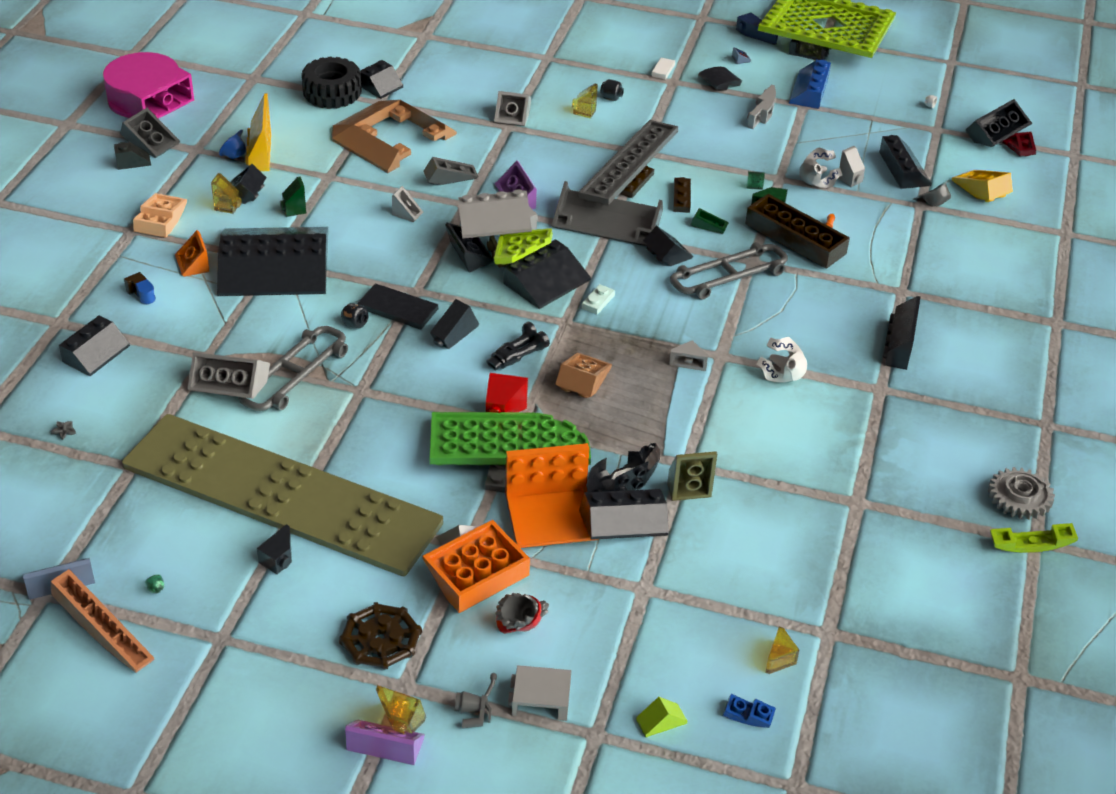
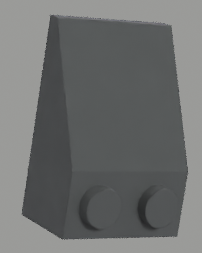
(148, 133)

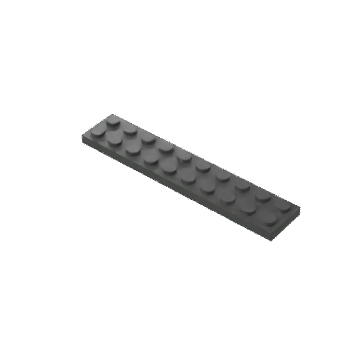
(628, 162)

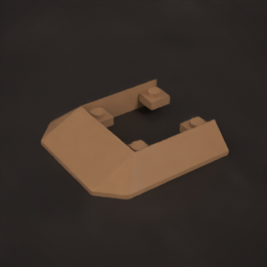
(359, 137)

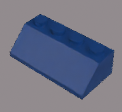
(811, 84)

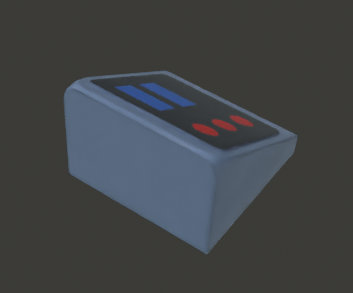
(740, 56)

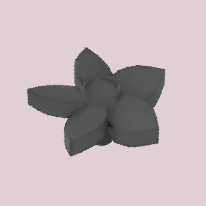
(64, 429)

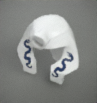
(791, 367)

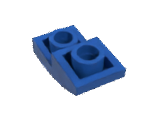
(749, 713)

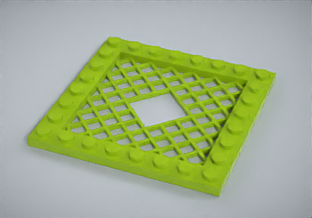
(865, 47)

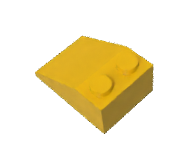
(985, 184)

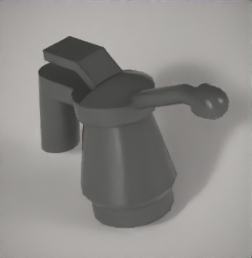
(470, 702)

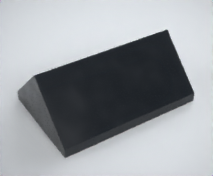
(470, 250)

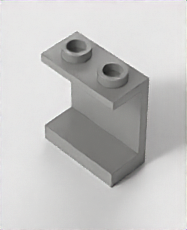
(541, 689)

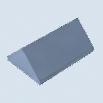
(39, 582)

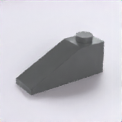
(446, 171)

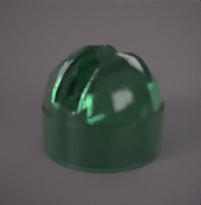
(155, 583)

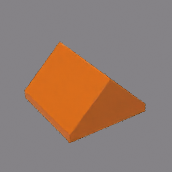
(193, 256)

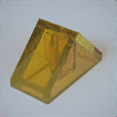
(783, 652)

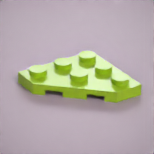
(518, 245)

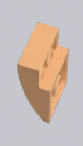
(159, 215)

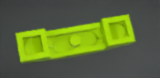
(1035, 541)

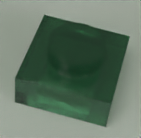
(755, 180)

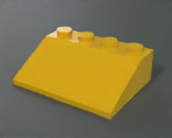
(259, 137)

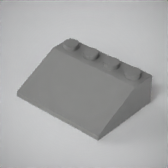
(494, 214)

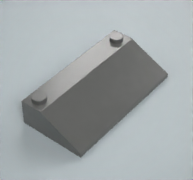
(616, 221)

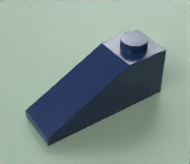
(748, 26)

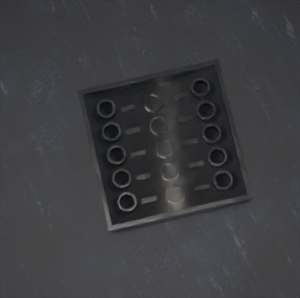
(272, 261)

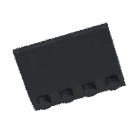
(545, 274)

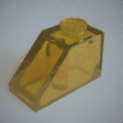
(586, 102)
(224, 195)

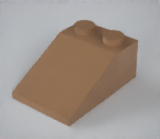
(582, 374)

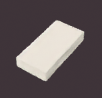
(663, 68)

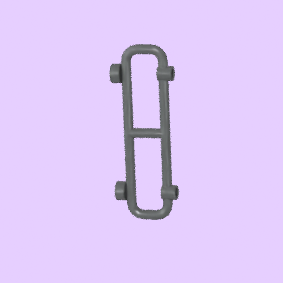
(703, 290)
(279, 399)

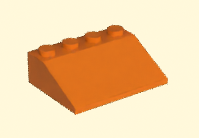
(477, 565)

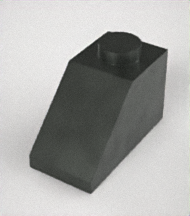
(130, 156)

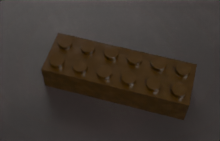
(797, 231)

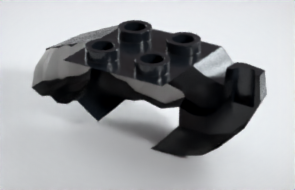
(631, 477)

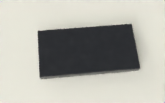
(398, 306)

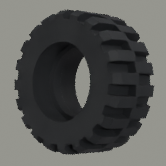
(331, 82)

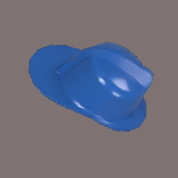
(233, 147)

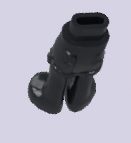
(509, 352)

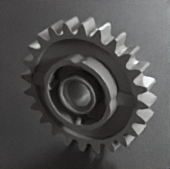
(1021, 493)

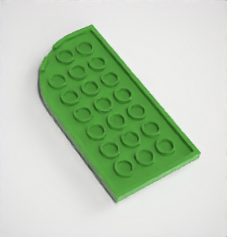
(486, 436)

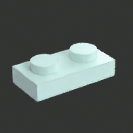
(598, 299)

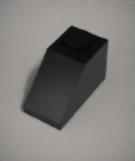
(276, 551)

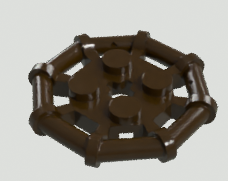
(379, 625)

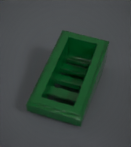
(708, 221)

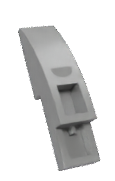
(763, 109)

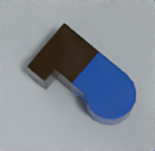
(141, 287)

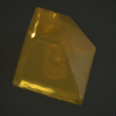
(402, 711)

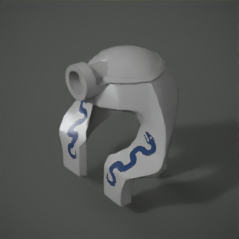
(811, 171)

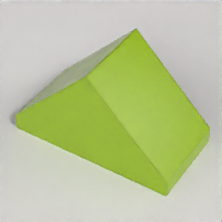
(660, 717)

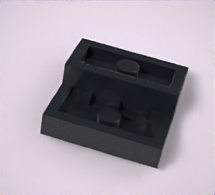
(720, 77)

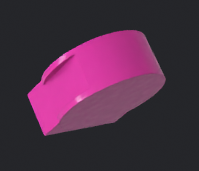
(146, 82)

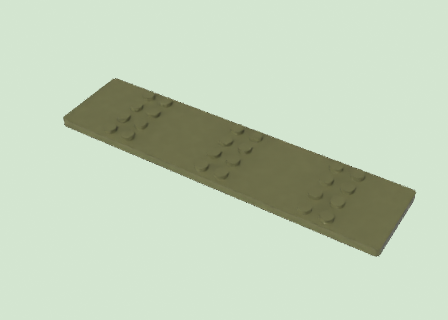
(285, 492)

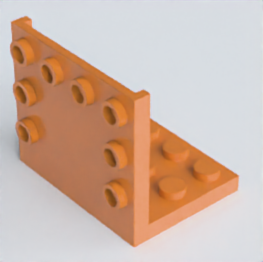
(546, 494)

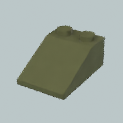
(692, 476)

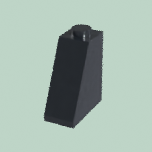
(454, 325)

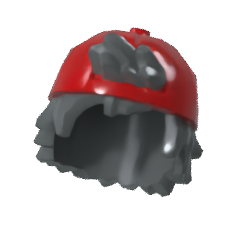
(519, 613)

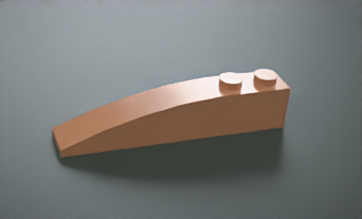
(99, 621)

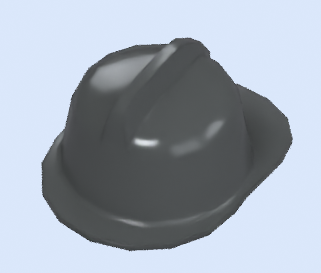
(937, 196)

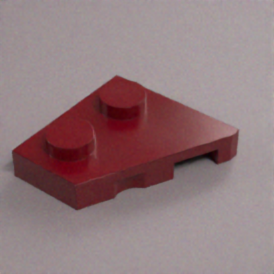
(1021, 143)

